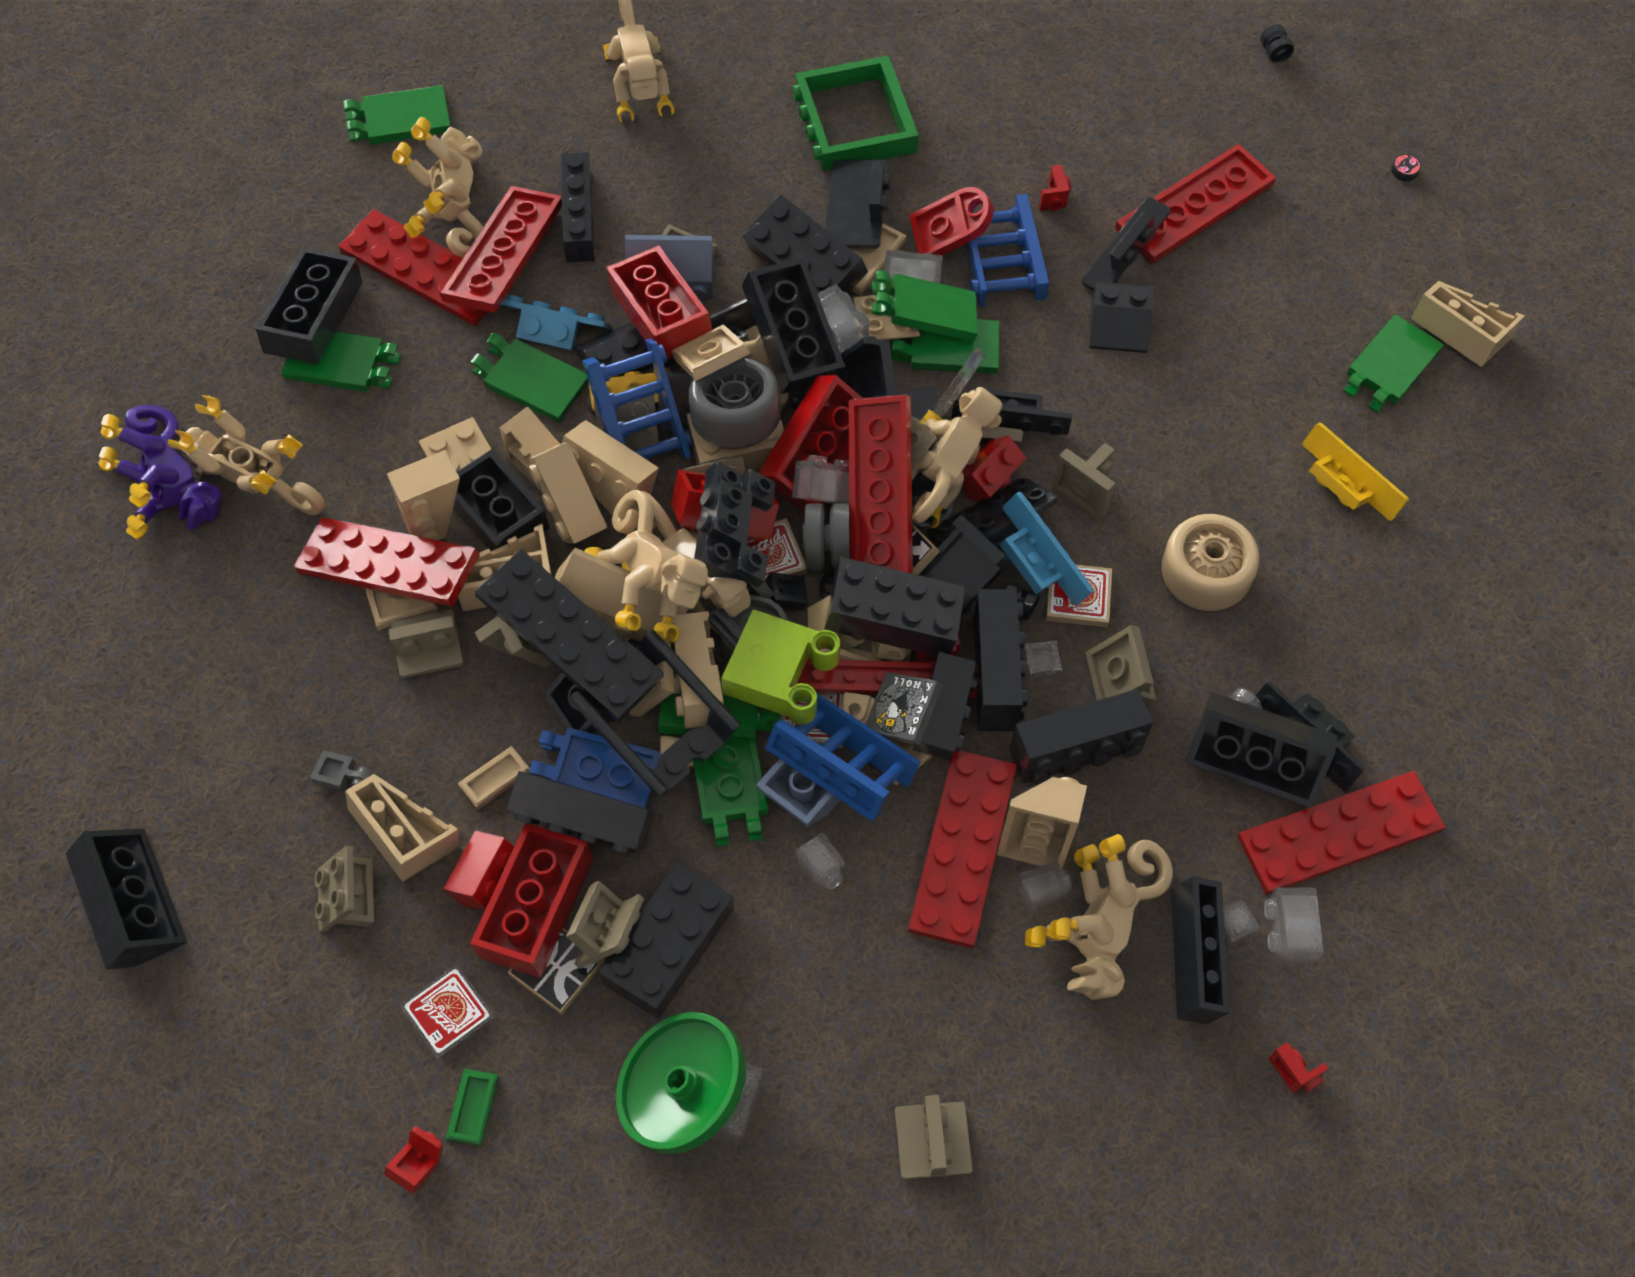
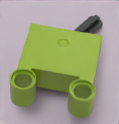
(770, 661)

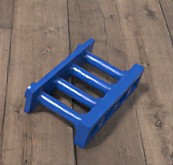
(1030, 257)
(607, 402)
(833, 773)

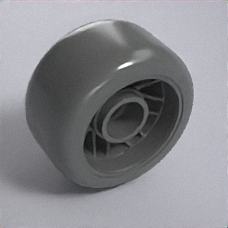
(736, 404)

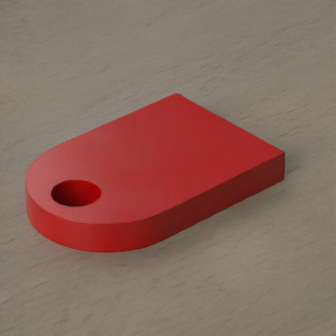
(951, 221)

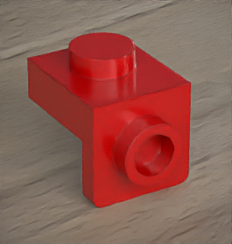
(1057, 196)
(415, 1160)

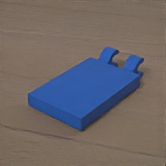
(595, 766)

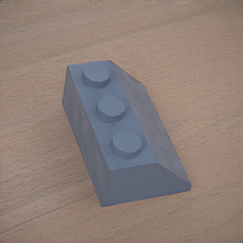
(688, 254)

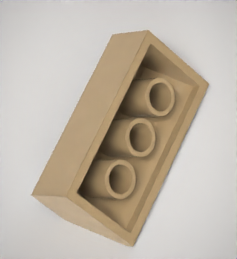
(601, 589)
(1043, 822)

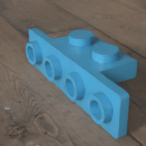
(549, 326)
(1039, 553)

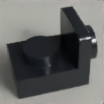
(788, 590)

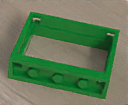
(875, 148)

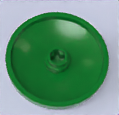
(680, 1083)

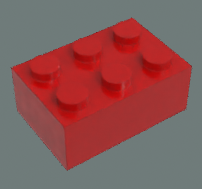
(687, 506)

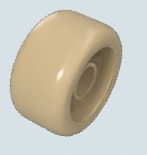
(1210, 562)

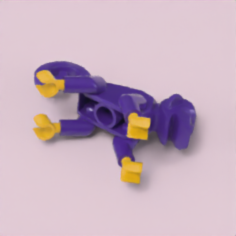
(160, 471)

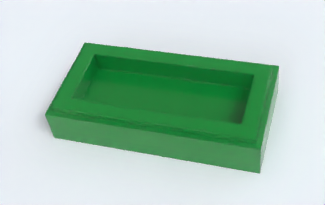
(472, 1107)

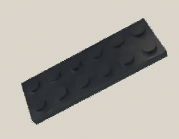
(569, 635)

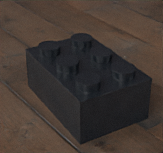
(496, 502)

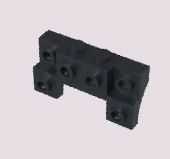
(726, 520)

